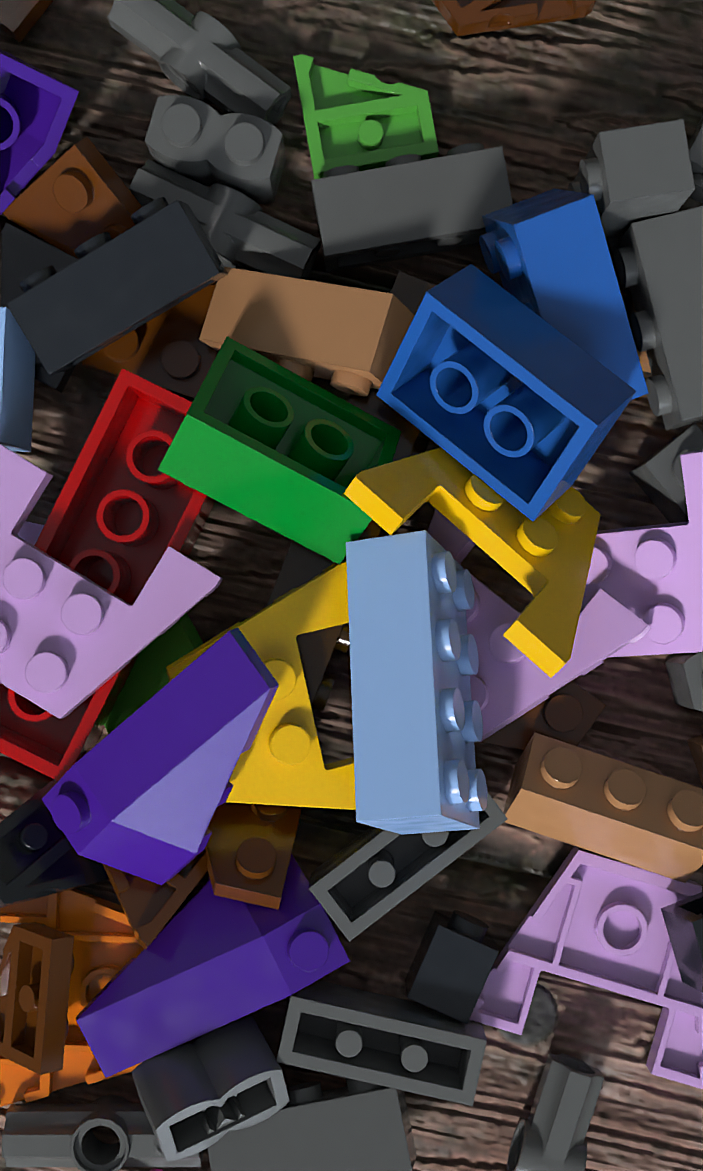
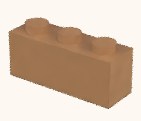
(310, 326)
(607, 807)

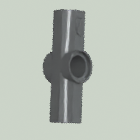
(201, 57)
(232, 223)
(558, 1118)
(64, 1136)

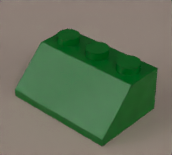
(278, 450)

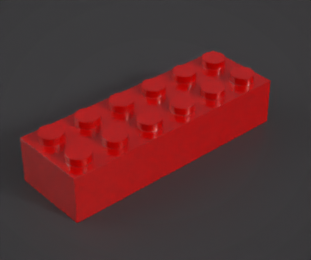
(112, 529)

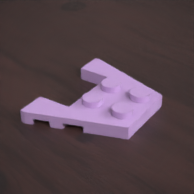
(657, 573)
(62, 629)
(506, 678)
(605, 929)

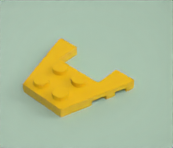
(543, 555)
(286, 755)

